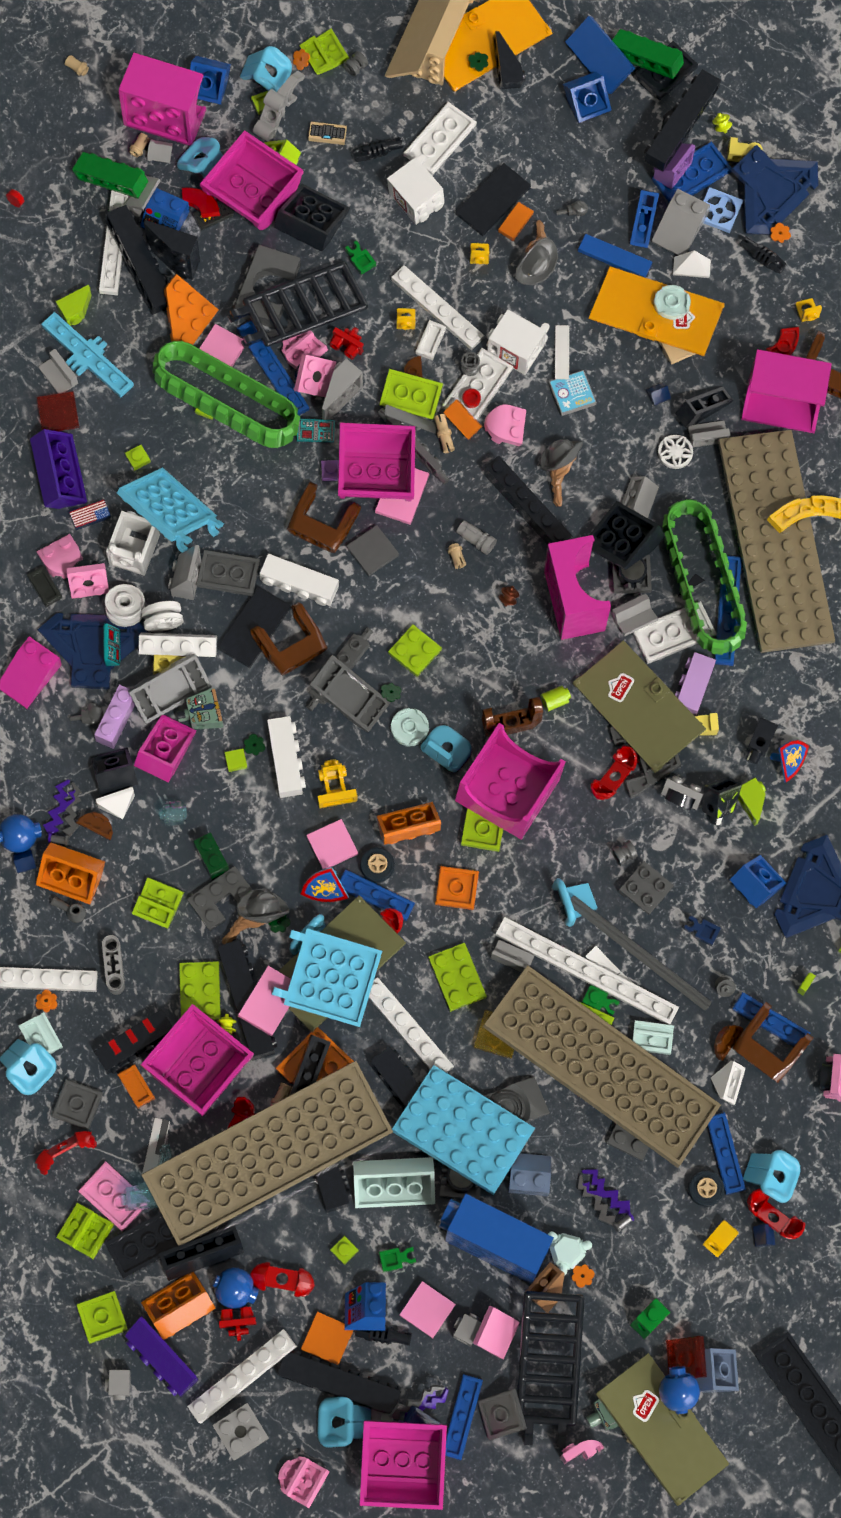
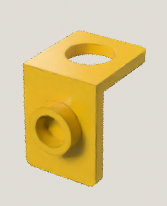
(478, 256)
(810, 313)
(405, 322)
(721, 1238)

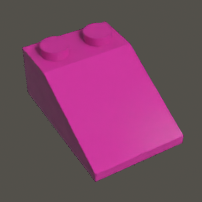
(29, 672)
(164, 748)

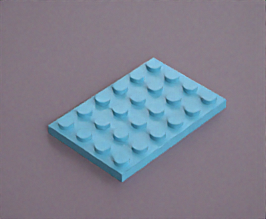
(463, 1129)

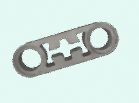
(117, 954)

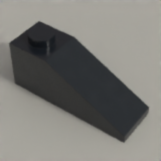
(508, 66)
(703, 406)

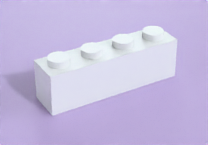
(299, 580)
(177, 644)
(285, 756)

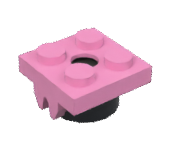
(314, 375)
(87, 579)
(831, 1077)

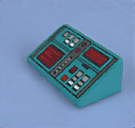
(316, 430)
(111, 645)

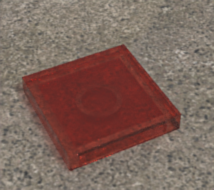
(58, 411)
(688, 1353)

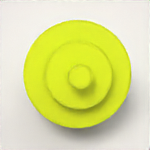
(722, 122)
(226, 1023)

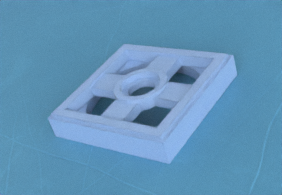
(727, 226)

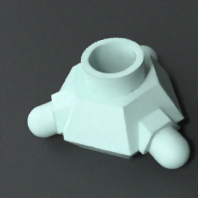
(567, 1250)

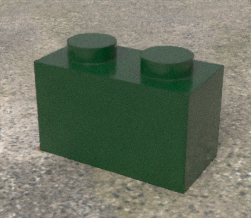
(211, 856)

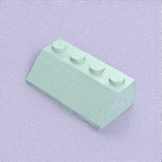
(394, 1182)

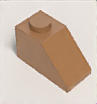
(549, 1280)

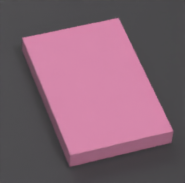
(399, 508)
(262, 1007)
(105, 1192)

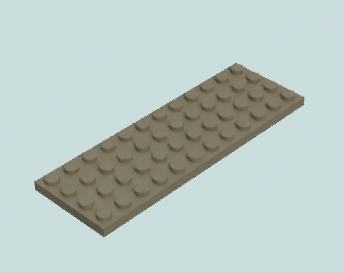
(778, 567)
(602, 1066)
(267, 1153)

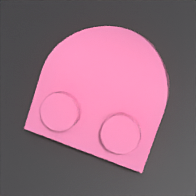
(302, 344)
(506, 424)
(60, 555)
(586, 1448)
(302, 1480)

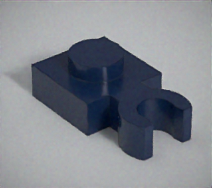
(705, 931)

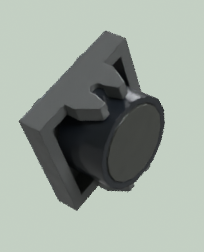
(634, 579)
(456, 1186)

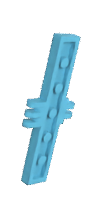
(87, 355)

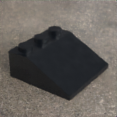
(311, 217)
(174, 248)
(625, 536)

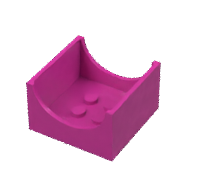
(161, 99)
(786, 391)
(574, 609)
(508, 784)

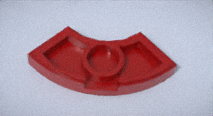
(201, 201)
(787, 342)

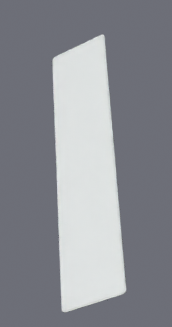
(562, 352)

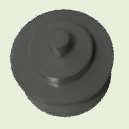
(725, 986)

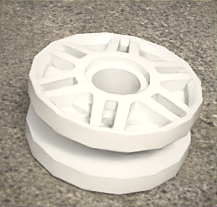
(124, 595)
(162, 616)

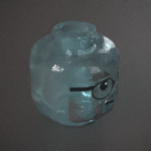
(173, 813)

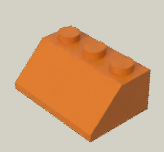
(408, 823)
(70, 873)
(178, 1305)

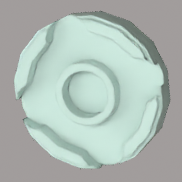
(672, 302)
(409, 727)

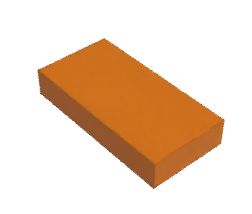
(515, 221)
(462, 419)
(136, 1086)

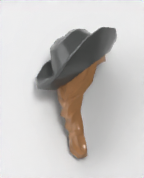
(538, 259)
(558, 461)
(255, 910)

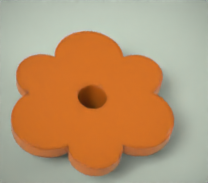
(301, 59)
(780, 233)
(46, 1006)
(584, 1270)

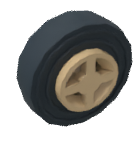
(377, 857)
(711, 1184)

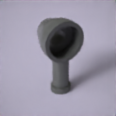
(75, 918)

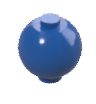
(19, 833)
(234, 1288)
(679, 1390)

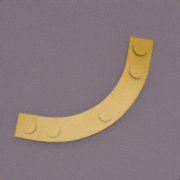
(805, 508)

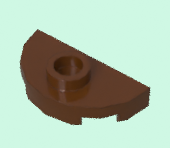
(414, 367)
(96, 823)
(726, 1039)

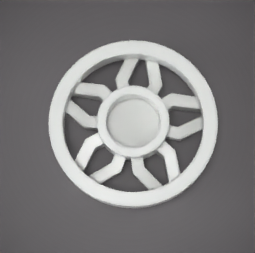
(675, 451)

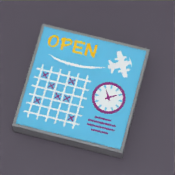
(572, 393)

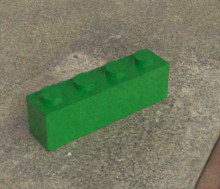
(649, 53)
(110, 175)

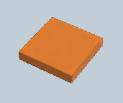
(457, 888)
(327, 1339)

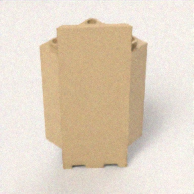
(428, 40)

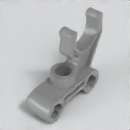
(276, 102)

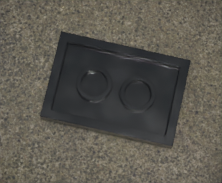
(662, 85)

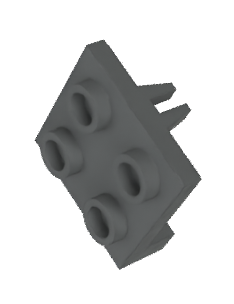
(646, 888)

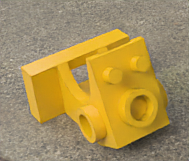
(334, 770)

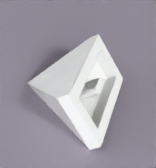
(692, 265)
(117, 803)
(728, 1081)

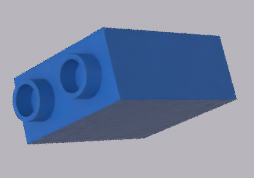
(495, 1237)

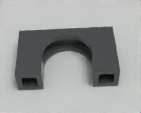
(265, 263)

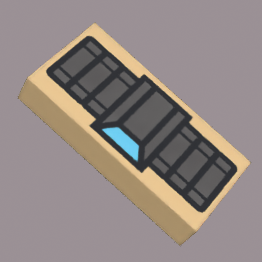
(327, 133)

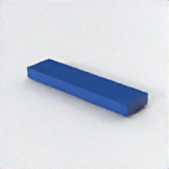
(614, 256)
(375, 894)
(774, 1022)
(725, 1154)
(462, 1416)

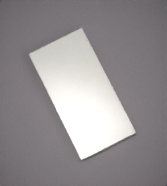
(441, 137)
(487, 381)
(670, 634)

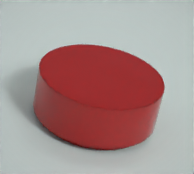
(15, 198)
(471, 398)

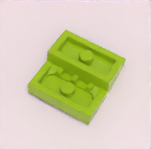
(325, 52)
(158, 902)
(85, 1231)

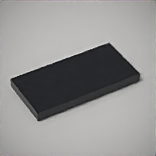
(493, 199)
(261, 610)

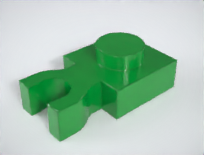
(361, 259)
(598, 999)
(393, 1259)

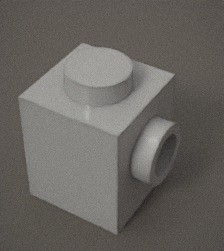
(467, 1328)
(118, 1384)

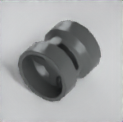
(355, 63)
(470, 368)
(624, 853)

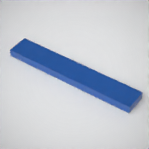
(273, 369)
(725, 622)

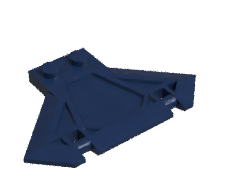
(772, 187)
(84, 646)
(812, 889)

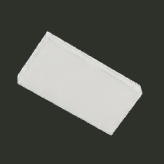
(430, 340)

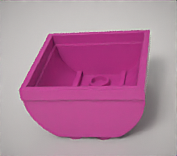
(253, 180)
(376, 461)
(197, 1060)
(403, 1465)

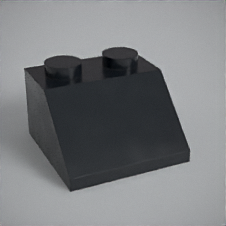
(114, 771)

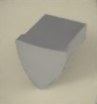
(159, 151)

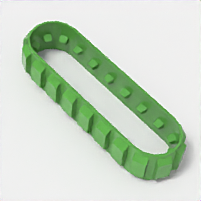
(230, 376)
(695, 508)

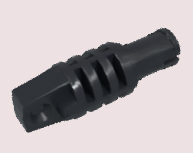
(376, 149)
(764, 255)
(388, 1336)

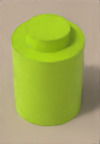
(555, 698)

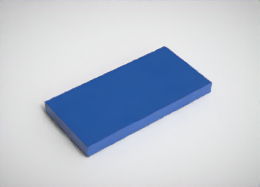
(600, 53)
(706, 168)

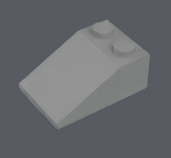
(681, 222)
(344, 385)
(186, 573)

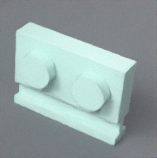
(40, 1031)
(653, 1036)

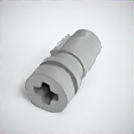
(476, 537)

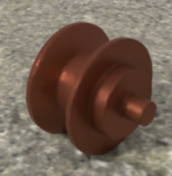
(508, 596)

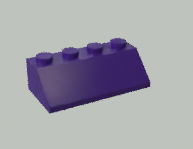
(58, 469)
(161, 1357)

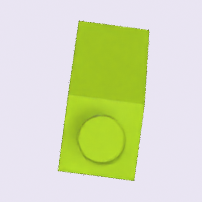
(285, 149)
(74, 306)
(752, 799)

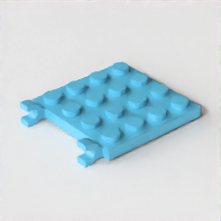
(169, 507)
(331, 977)

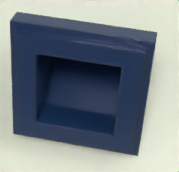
(658, 393)
(24, 861)
(763, 1235)

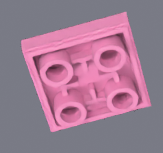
(223, 345)
(332, 844)
(427, 1309)
(496, 1332)

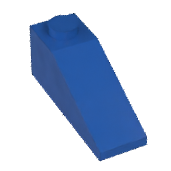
(644, 218)

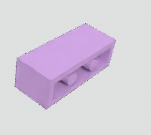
(695, 681)
(115, 718)

